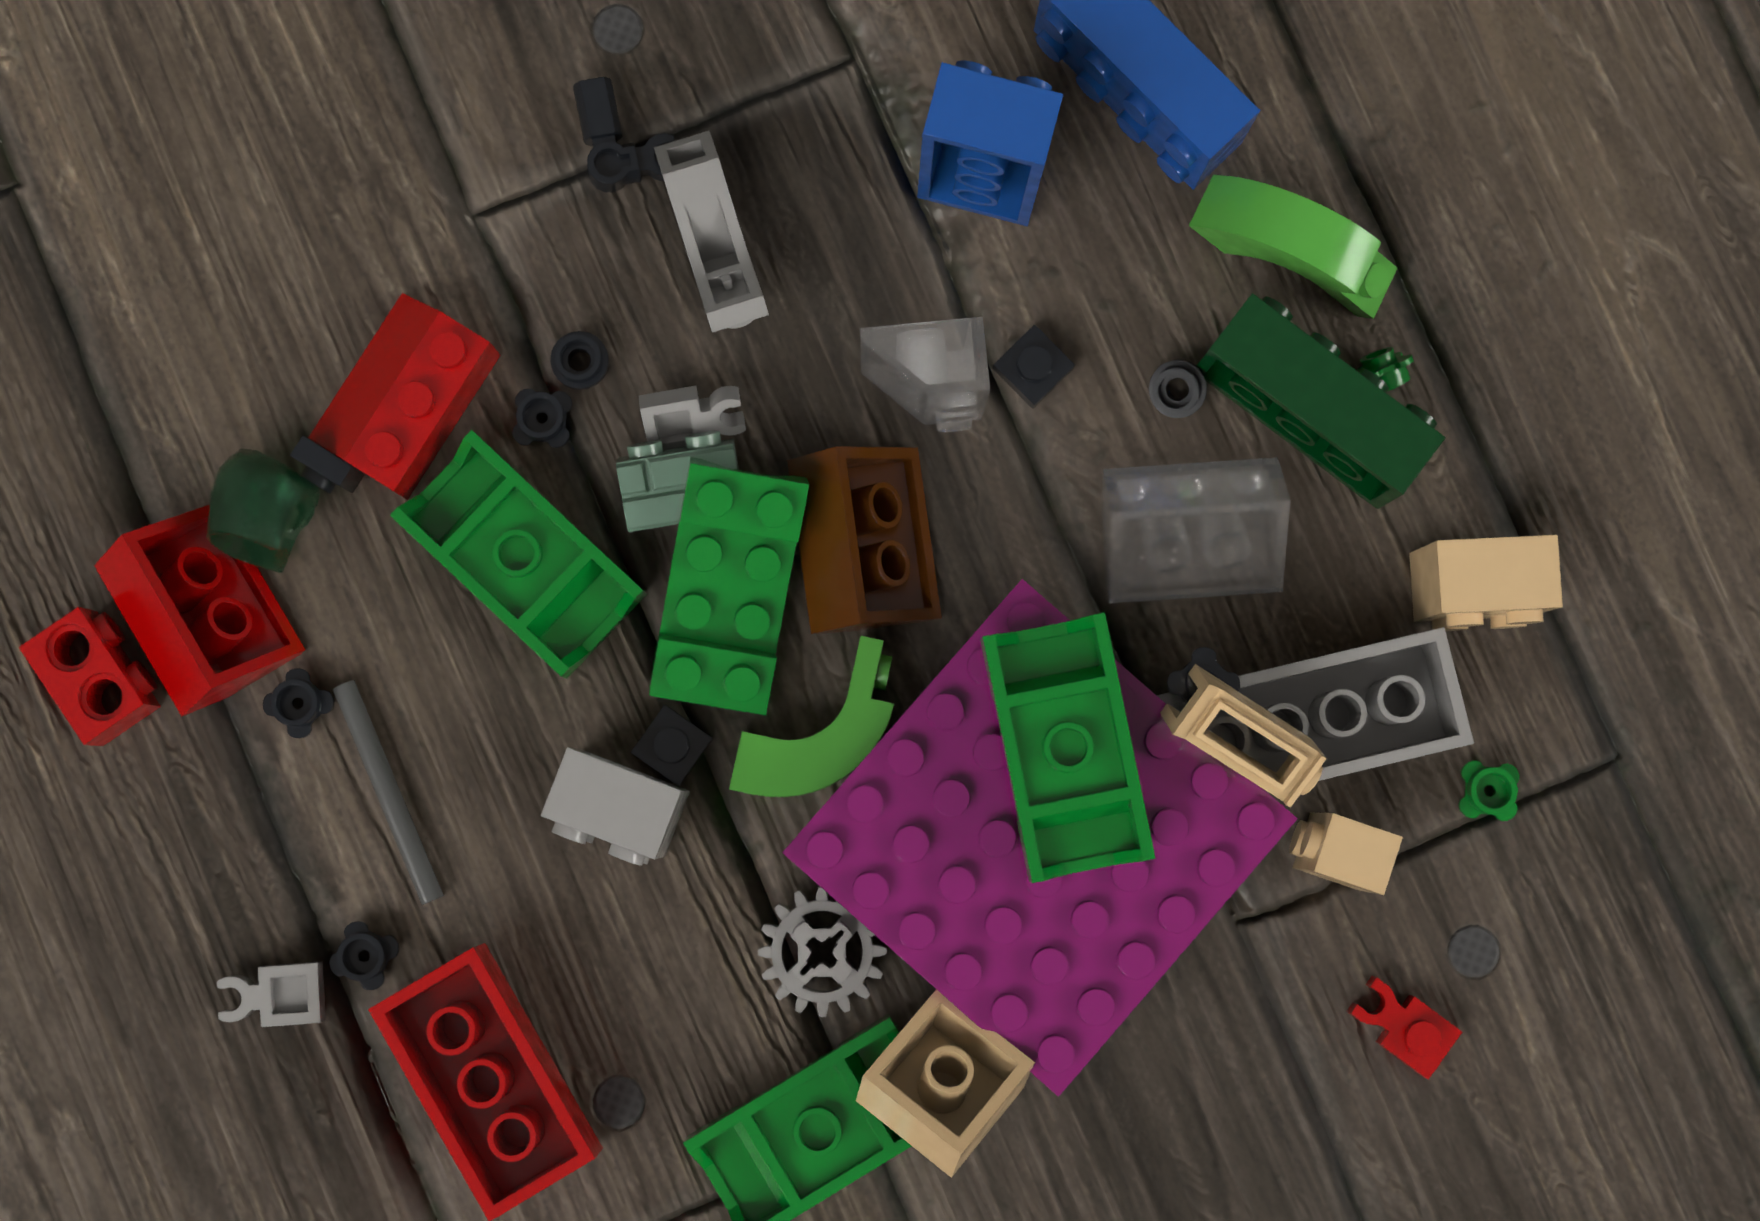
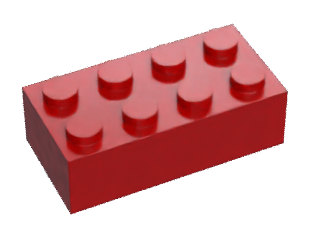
(486, 1081)

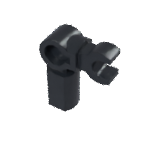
(609, 163)

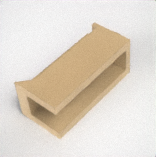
(1297, 773)

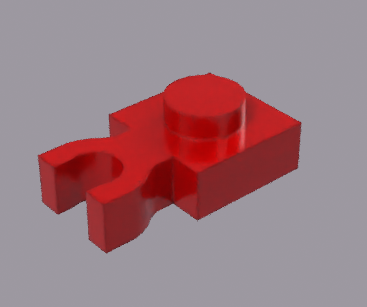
(1410, 1030)

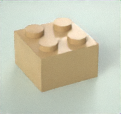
(1486, 578)
(944, 1083)

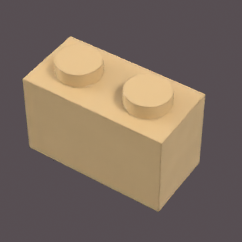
(1345, 851)

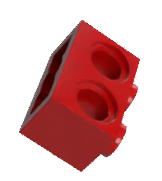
(80, 687)

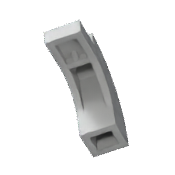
(711, 232)

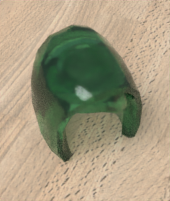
(259, 509)

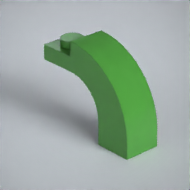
(1297, 234)
(813, 763)

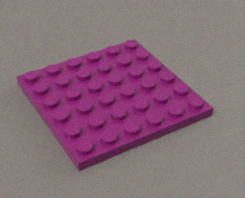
(937, 870)

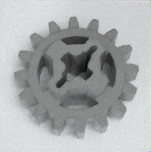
(841, 970)

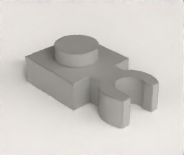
(681, 413)
(284, 995)

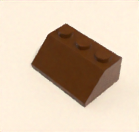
(865, 539)

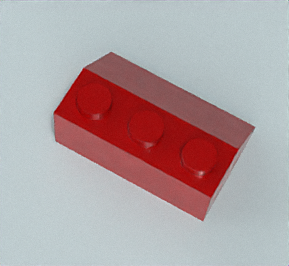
(405, 395)
(196, 610)

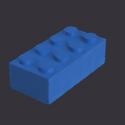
(1150, 80)
(986, 141)

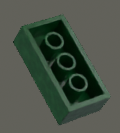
(1320, 402)

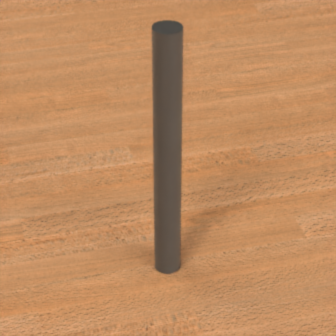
(388, 792)

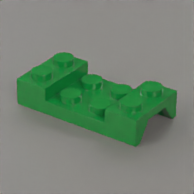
(520, 556)
(728, 587)
(1067, 748)
(799, 1135)

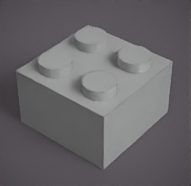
(615, 805)

